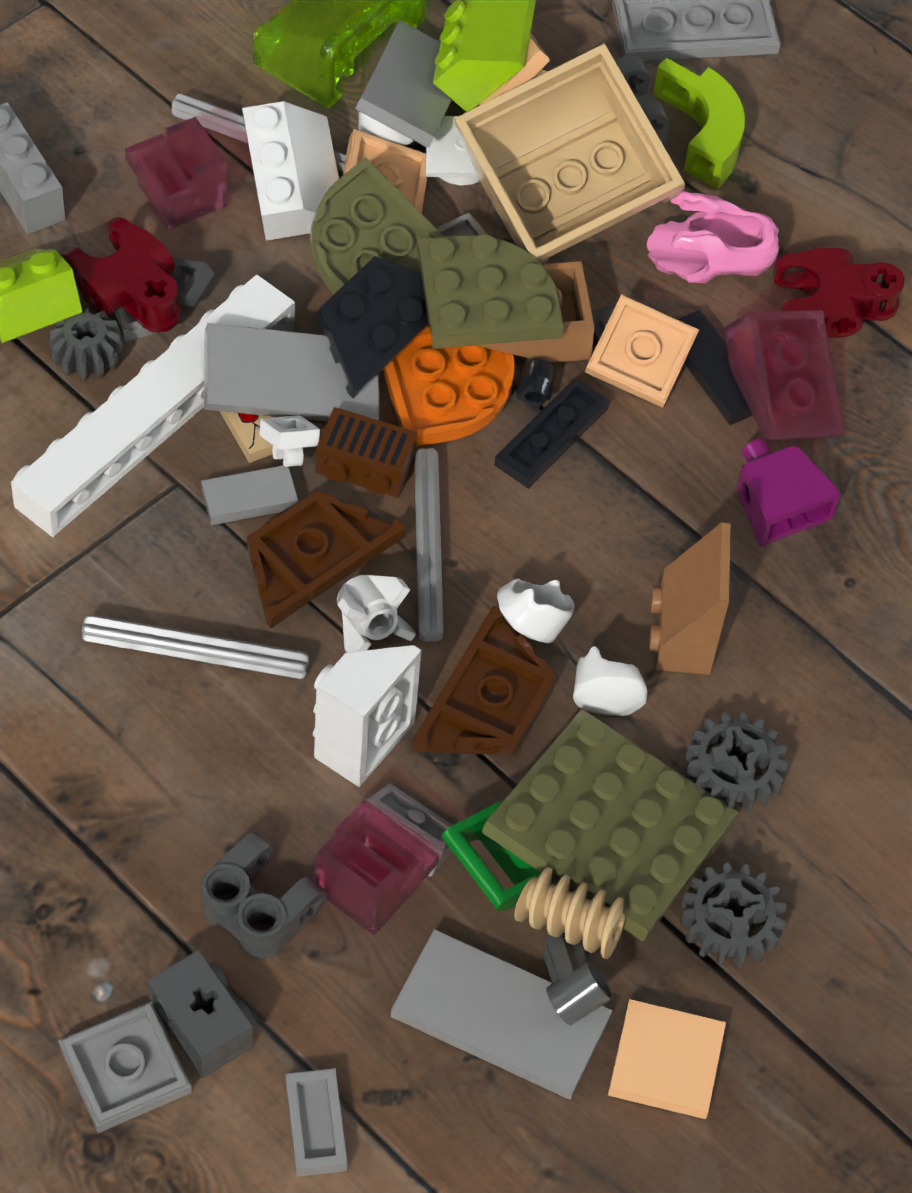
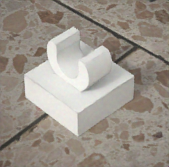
(289, 437)

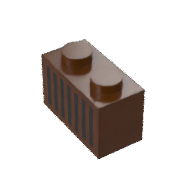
(366, 452)

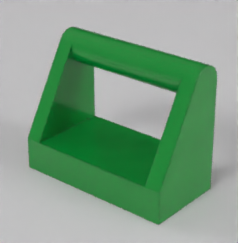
(517, 870)

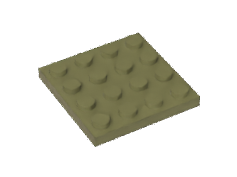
(611, 820)

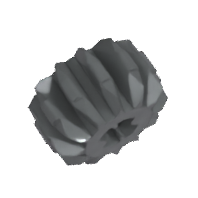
(86, 344)

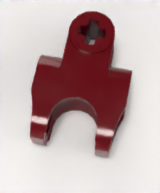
(130, 278)
(840, 288)

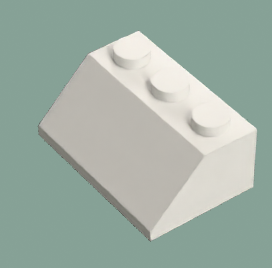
(290, 165)
(365, 708)

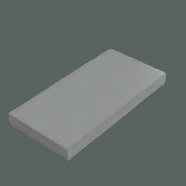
(695, 28)
(402, 86)
(278, 375)
(497, 1014)

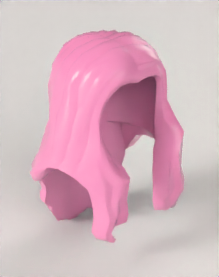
(713, 240)

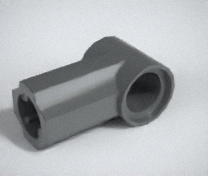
(576, 981)

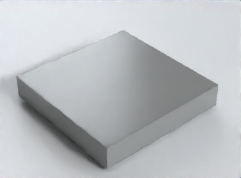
(125, 1067)

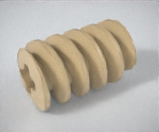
(571, 913)

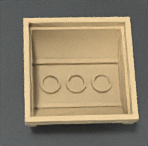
(568, 155)

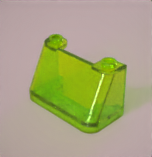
(317, 40)

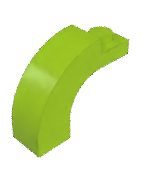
(716, 110)

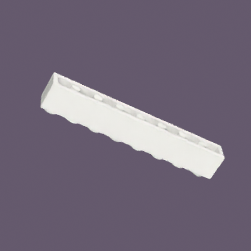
(137, 415)

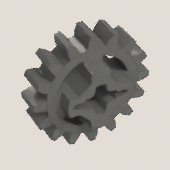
(740, 757)
(728, 918)

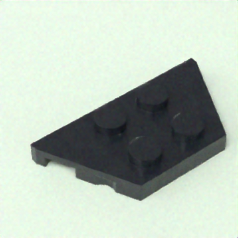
(373, 320)

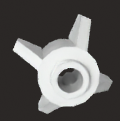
(370, 610)

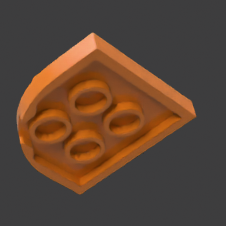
(448, 389)

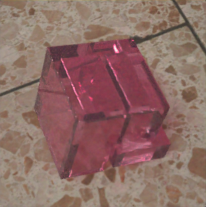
(180, 173)
(372, 866)

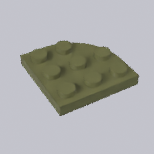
(365, 219)
(486, 292)

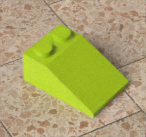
(35, 292)

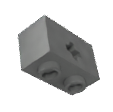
(205, 1039)

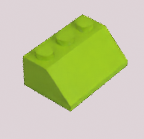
(482, 47)

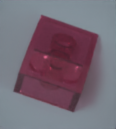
(786, 373)

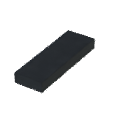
(711, 368)
(551, 432)

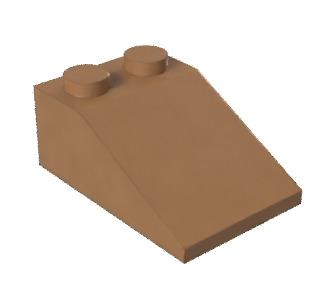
(576, 319)
(692, 605)

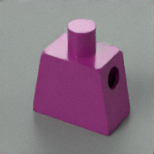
(783, 492)

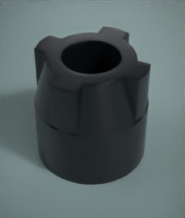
(536, 382)

